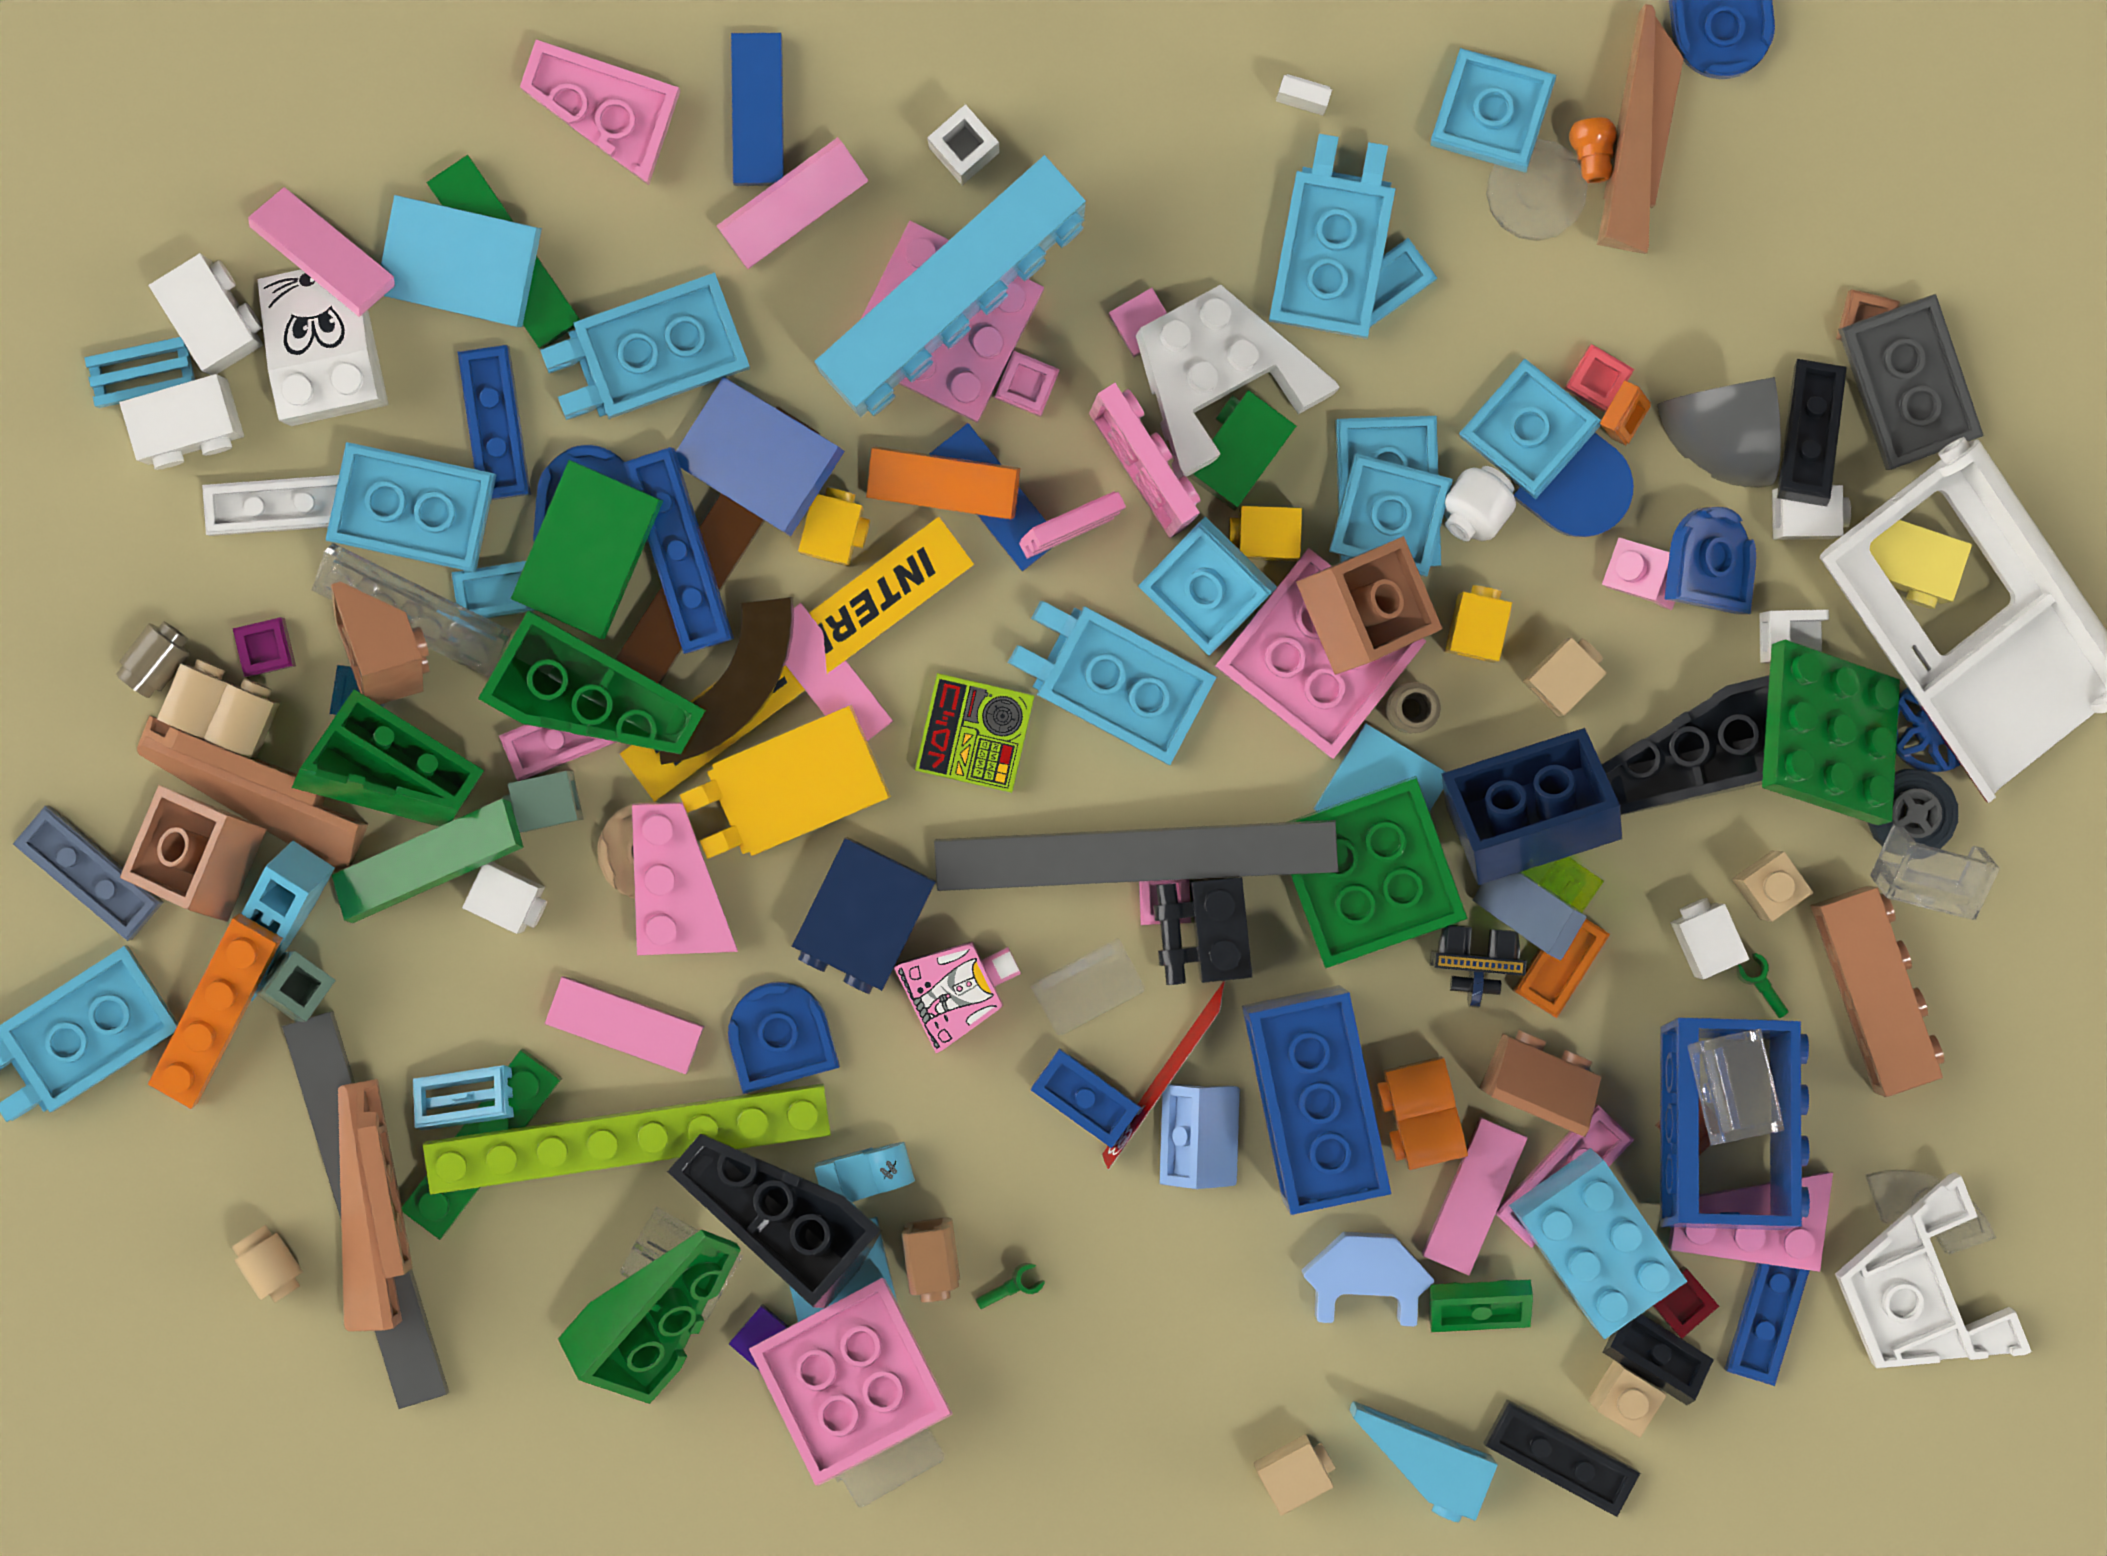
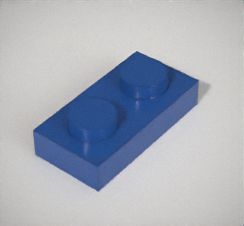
(1085, 1098)

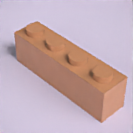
(1878, 991)

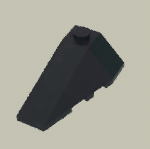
(1698, 753)
(790, 1223)

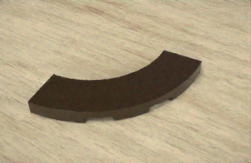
(748, 679)

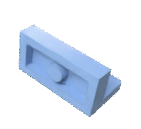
(1199, 1136)

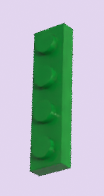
(531, 1087)

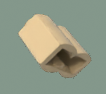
(218, 709)

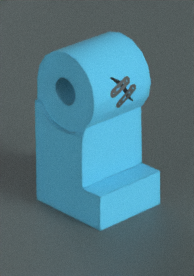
(866, 1171)

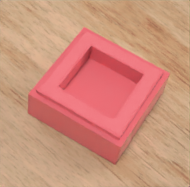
(1598, 378)

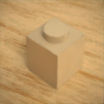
(1566, 675)
(1772, 885)
(1627, 1398)
(1295, 1473)

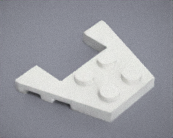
(1208, 353)
(1905, 1300)

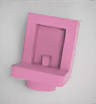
(1639, 572)

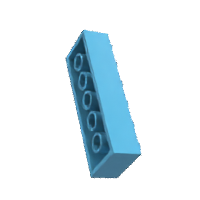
(952, 287)

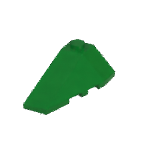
(574, 688)
(638, 1330)

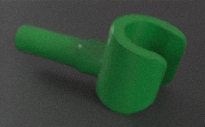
(1764, 985)
(1010, 1287)

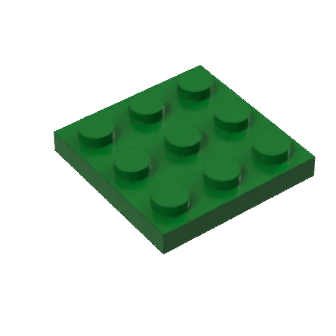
(1831, 733)
(1388, 877)

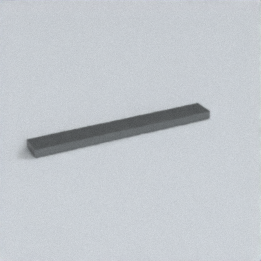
(1136, 855)
(321, 1070)

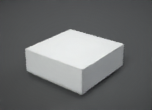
(1304, 94)

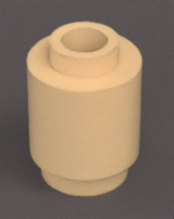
(267, 1264)

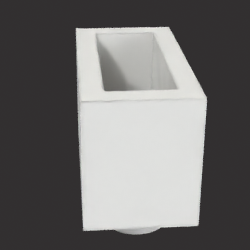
(207, 314)
(182, 421)

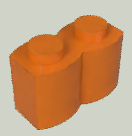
(1423, 1113)

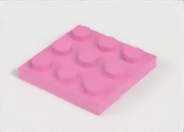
(971, 369)
(1145, 459)
(1289, 673)
(850, 1381)

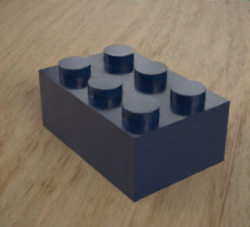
(1532, 806)

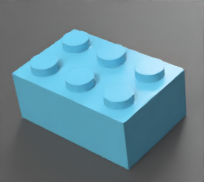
(1598, 1243)

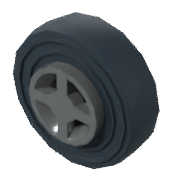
(1928, 803)

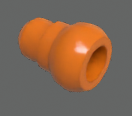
(1594, 143)

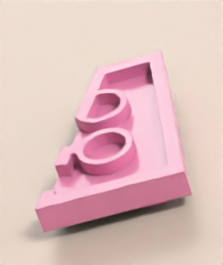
(604, 103)
(673, 887)
(1787, 1248)

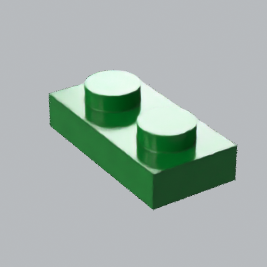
(1480, 1305)

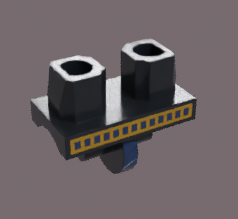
(1502, 958)

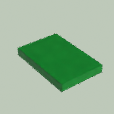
(586, 549)

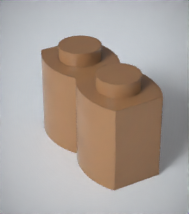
(931, 1258)

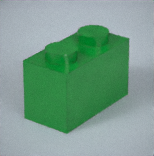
(1247, 445)

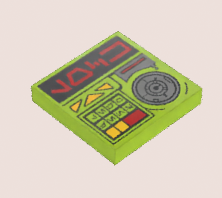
(974, 733)

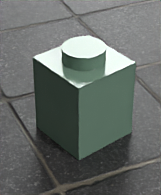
(545, 801)
(295, 986)

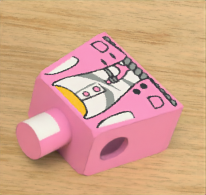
(955, 989)

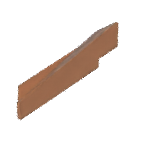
(1641, 136)
(255, 792)
(371, 1212)

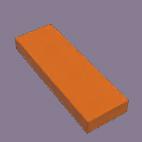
(943, 482)

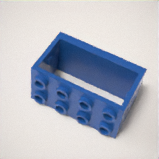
(1316, 1099)
(1681, 1125)

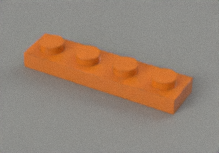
(215, 1010)

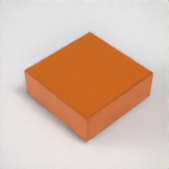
(1625, 413)

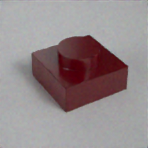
(1686, 1305)

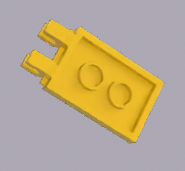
(791, 784)

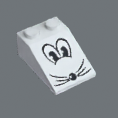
(317, 351)

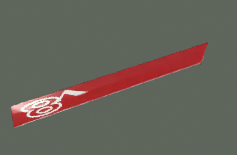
(1167, 1074)

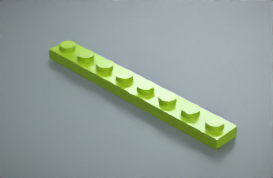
(624, 1138)

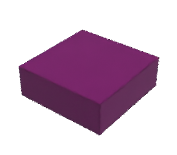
(264, 647)

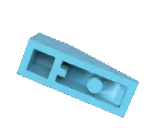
(287, 894)
(1438, 1467)

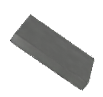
(1910, 381)

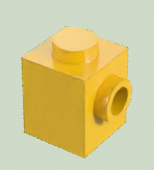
(834, 527)

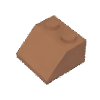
(1369, 605)
(380, 645)
(193, 854)
(1541, 1083)

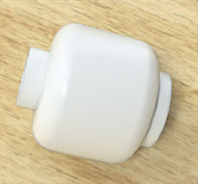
(1479, 504)

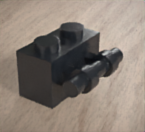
(1219, 930)

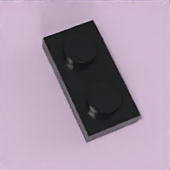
(1660, 1358)

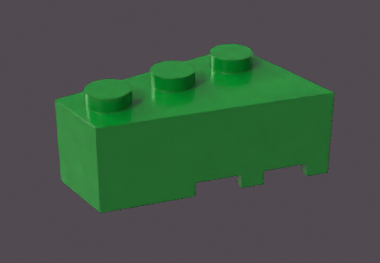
(387, 766)

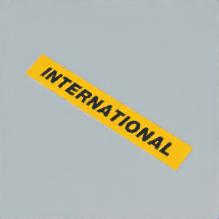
(848, 624)

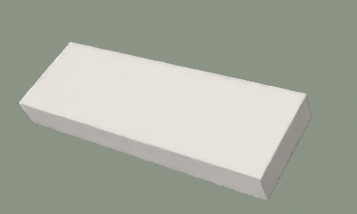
(269, 505)

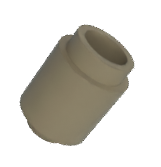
(153, 659)
(1428, 708)

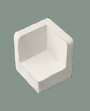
(1793, 625)

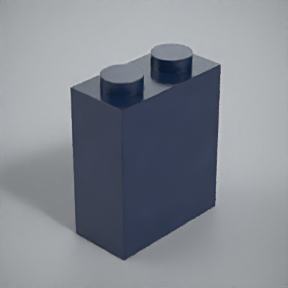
(862, 916)

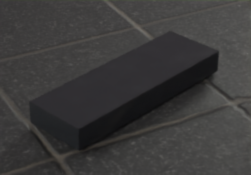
(1812, 432)
(1561, 1458)

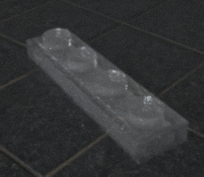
(445, 625)

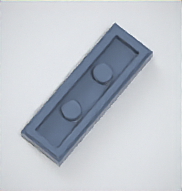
(87, 872)
(1532, 912)

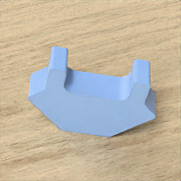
(1367, 1266)

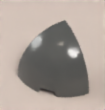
(1728, 431)

